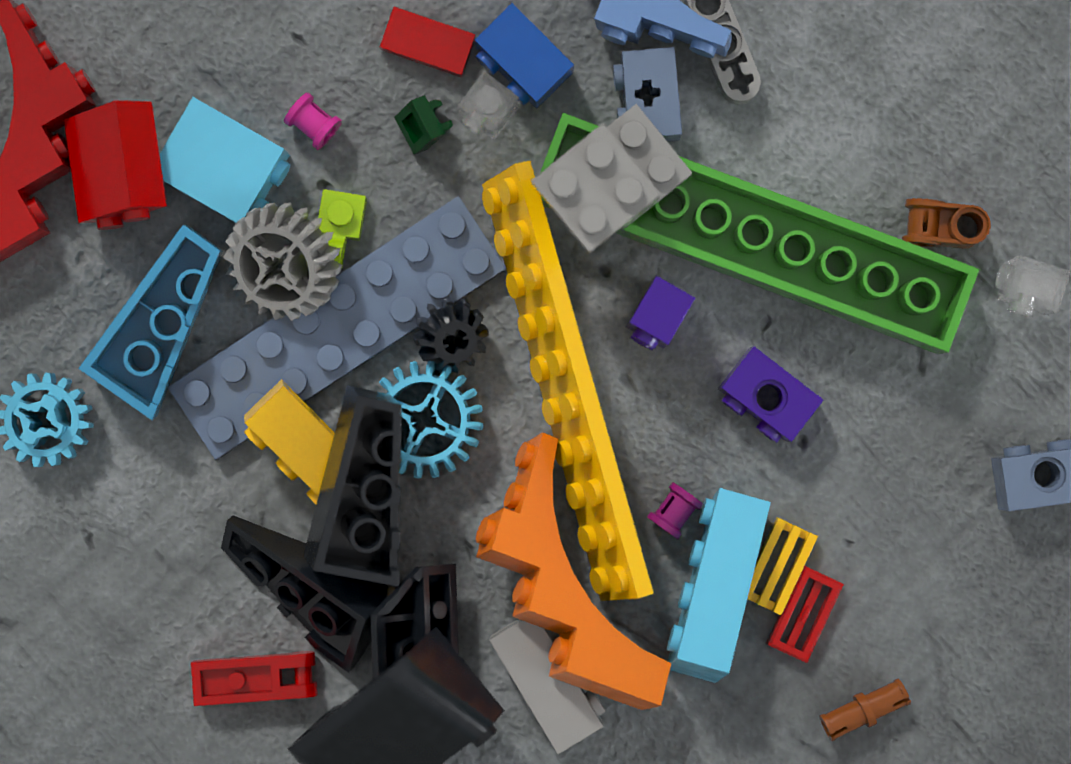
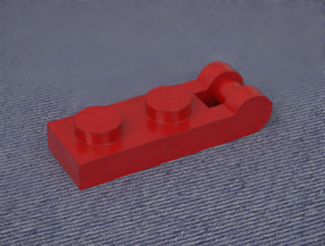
(252, 678)

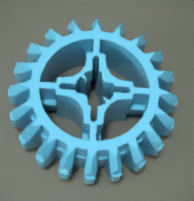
(457, 434)

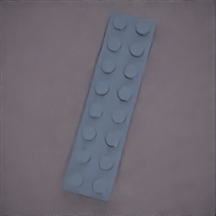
(363, 317)

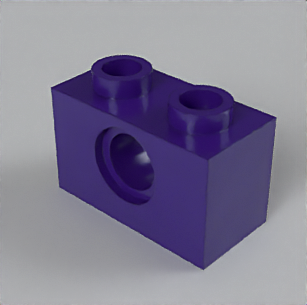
(659, 314)
(794, 404)

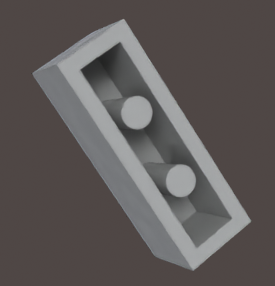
(559, 707)

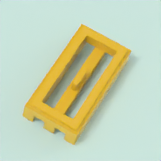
(795, 571)

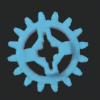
(35, 435)

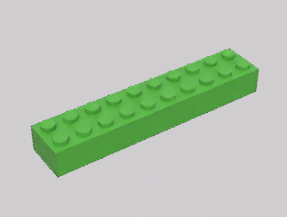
(800, 252)

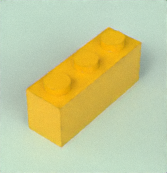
(293, 434)

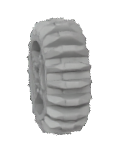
(307, 272)

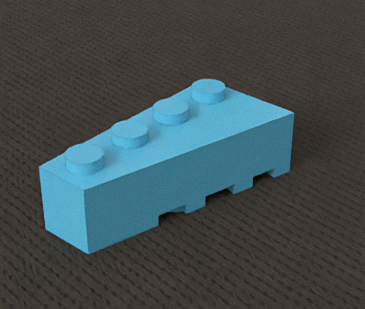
(718, 585)

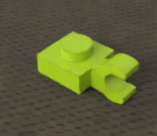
(343, 216)

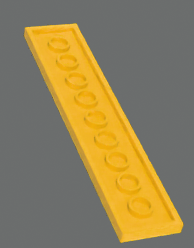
(566, 385)

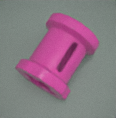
(312, 121)

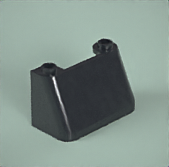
(408, 714)

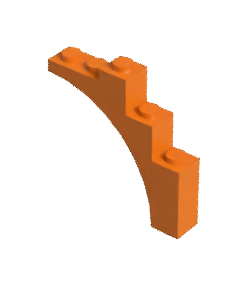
(550, 596)

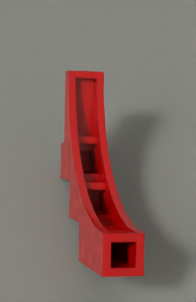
(32, 152)

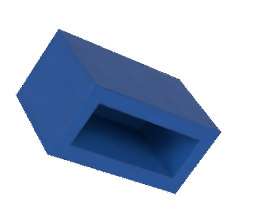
(522, 57)

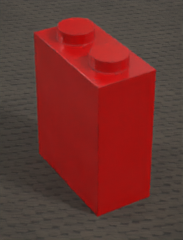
(115, 163)

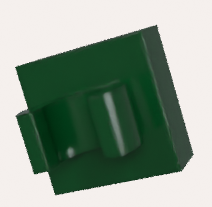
(420, 124)

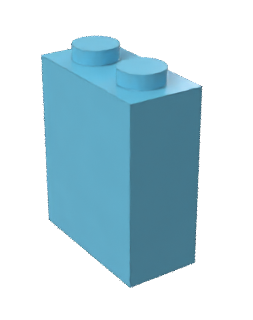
(221, 162)

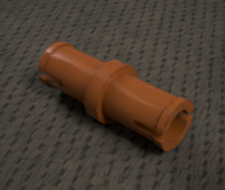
(865, 709)

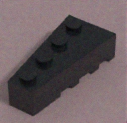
(360, 492)

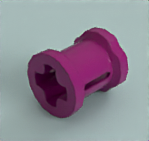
(675, 510)

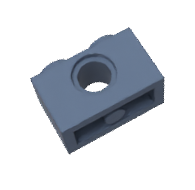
(1016, 481)

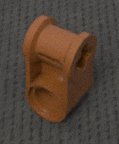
(941, 223)

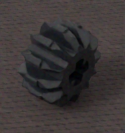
(448, 321)

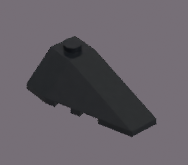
(327, 605)

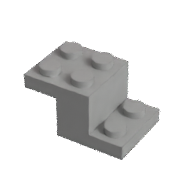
(611, 178)

